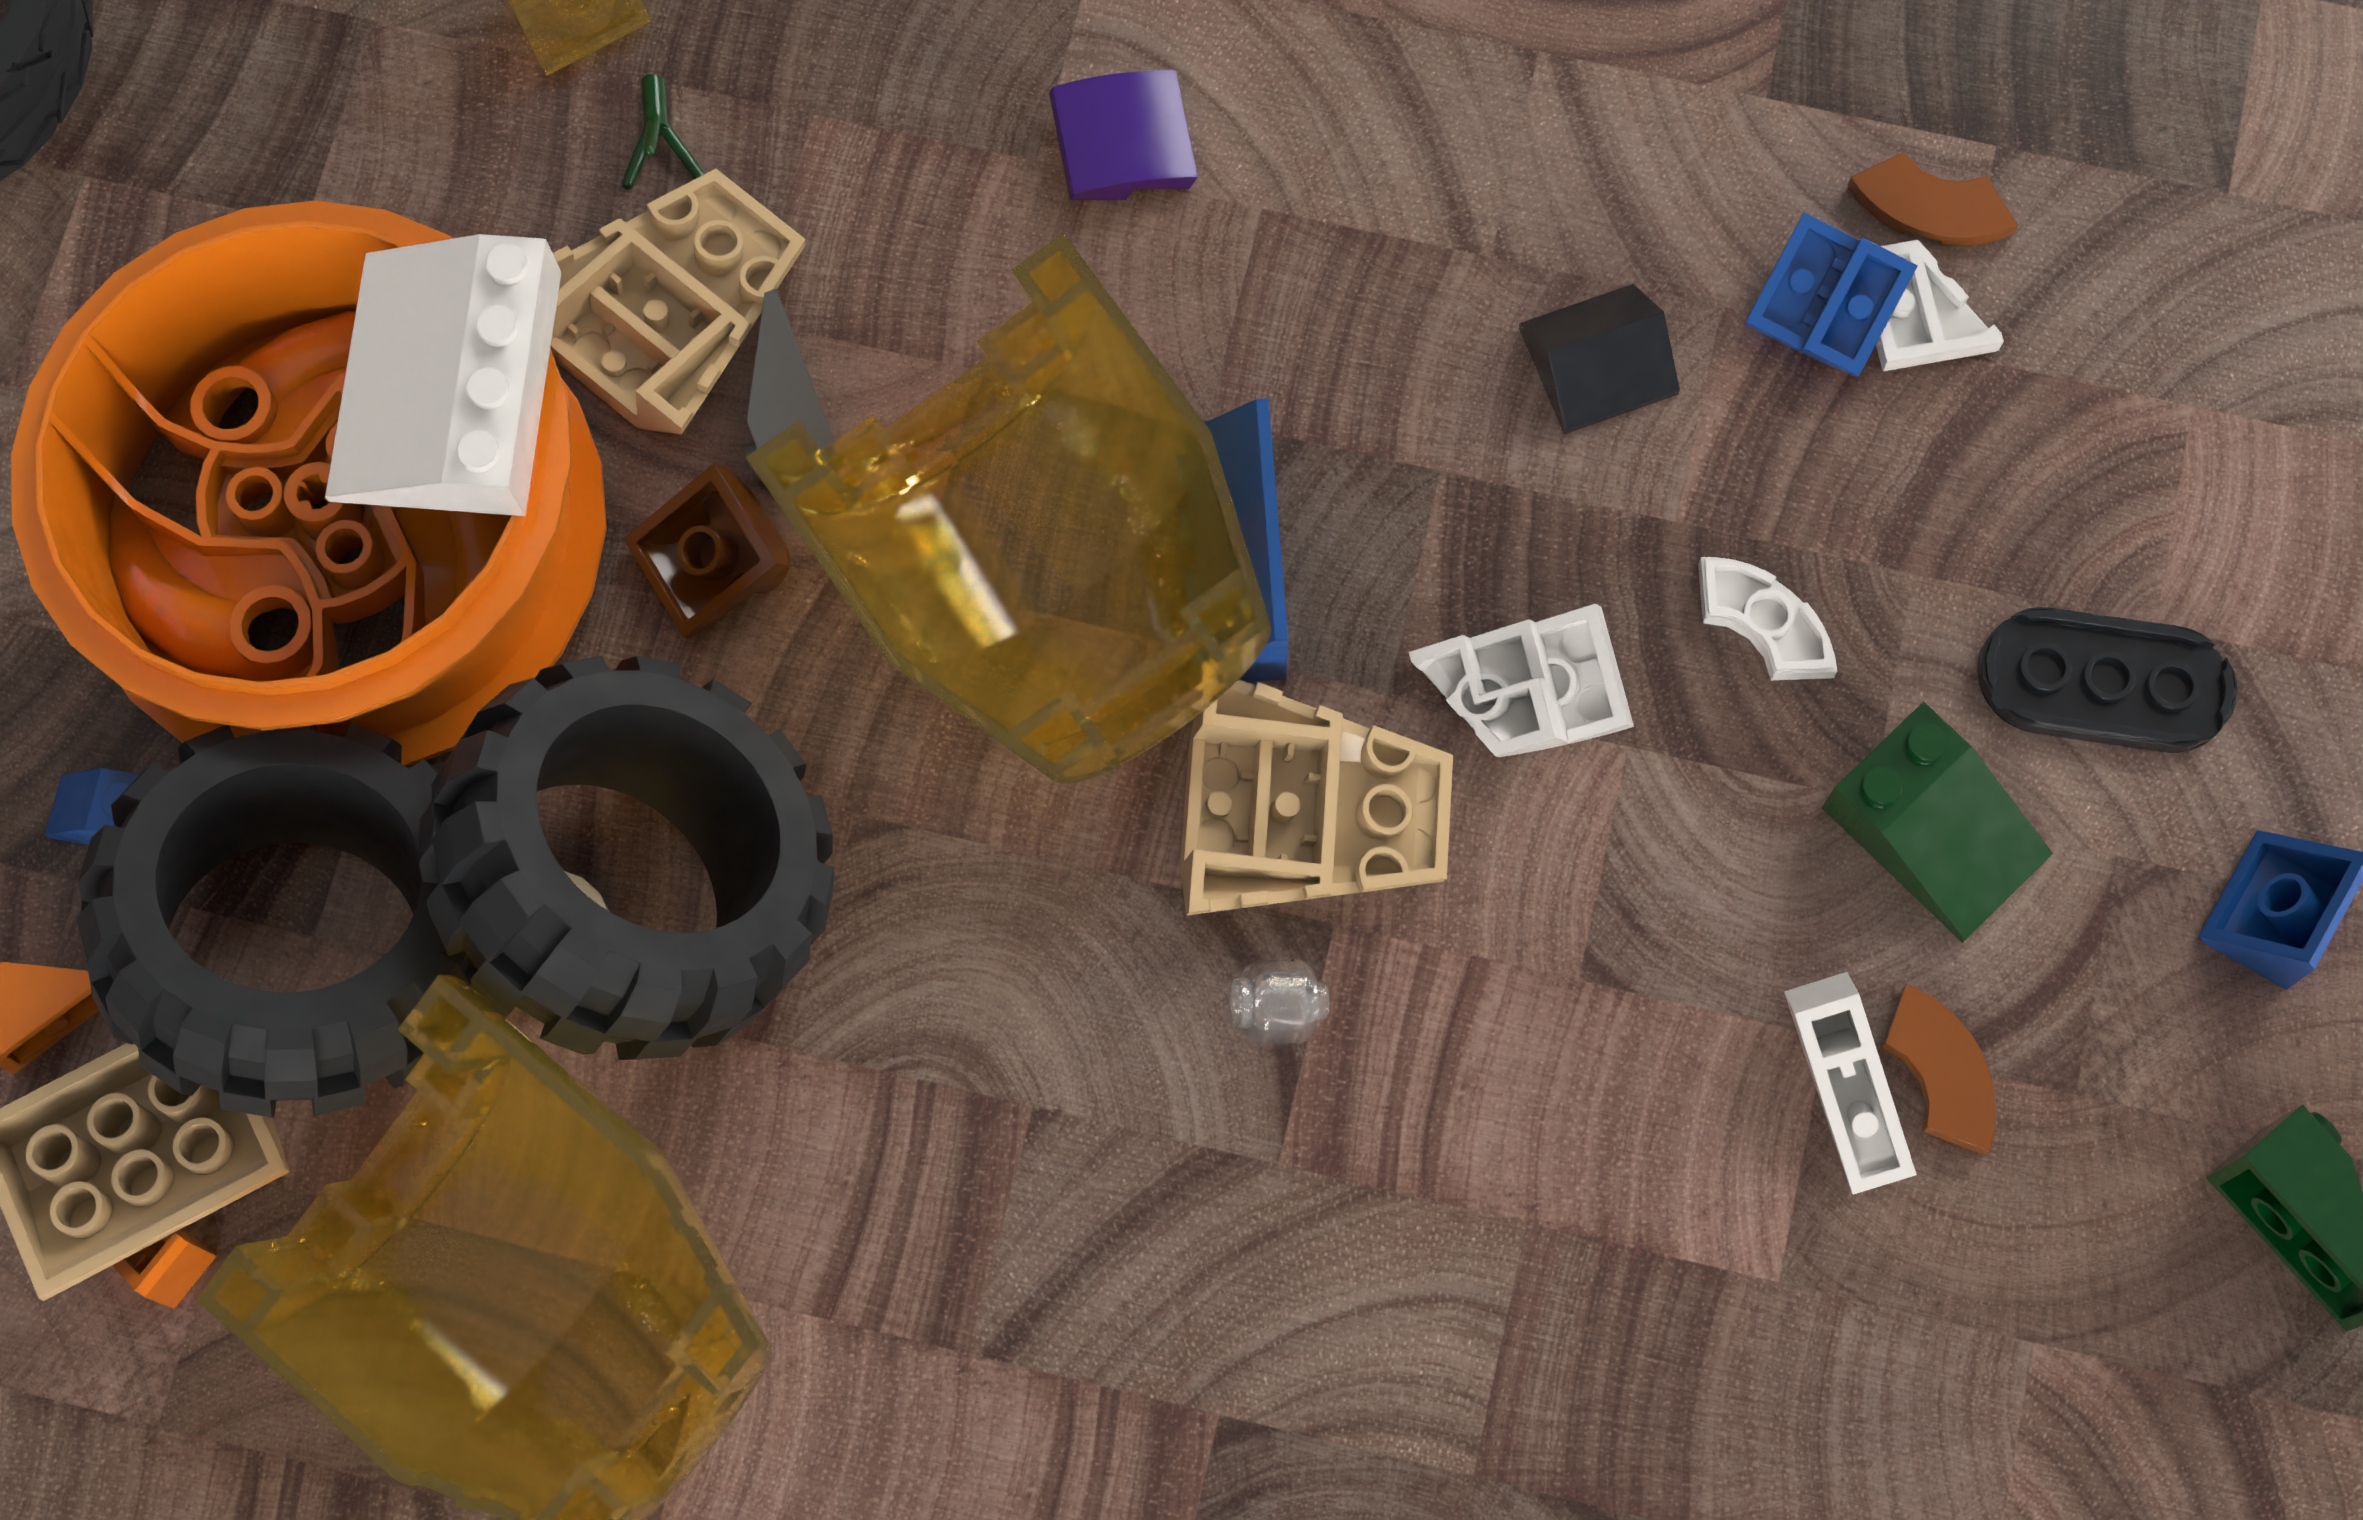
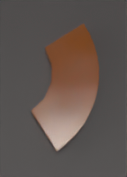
(1931, 206)
(1948, 1068)

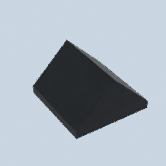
(1602, 357)

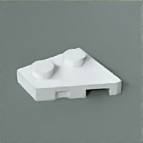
(1932, 318)

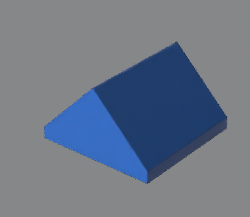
(2283, 905)

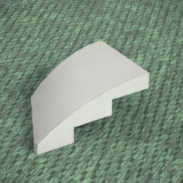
(1532, 682)

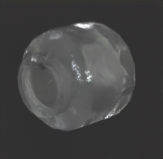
(1278, 1001)

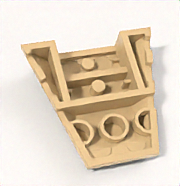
(669, 298)
(1306, 805)

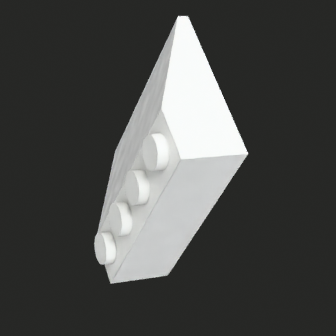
(446, 376)

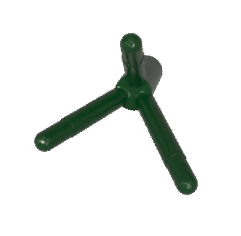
(656, 125)

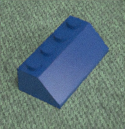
(1247, 461)

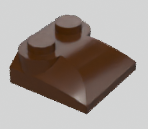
(709, 550)

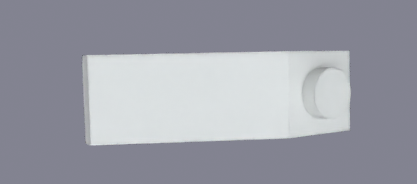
(1850, 1082)

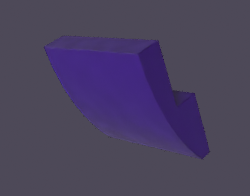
(1123, 134)

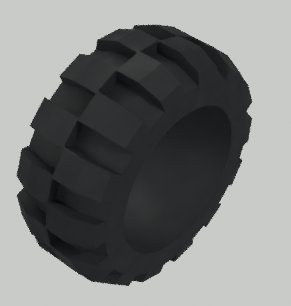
(207, 810)
(552, 945)

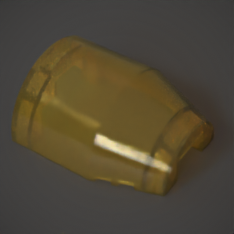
(1040, 535)
(505, 1290)

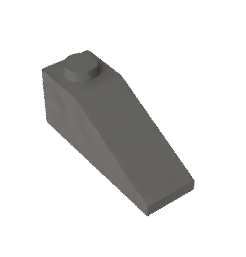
(781, 383)

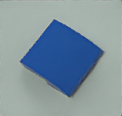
(1830, 295)

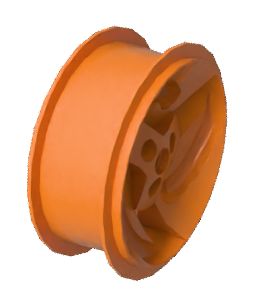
(168, 612)

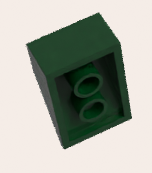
(1938, 822)
(2305, 1204)

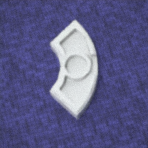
(1769, 616)

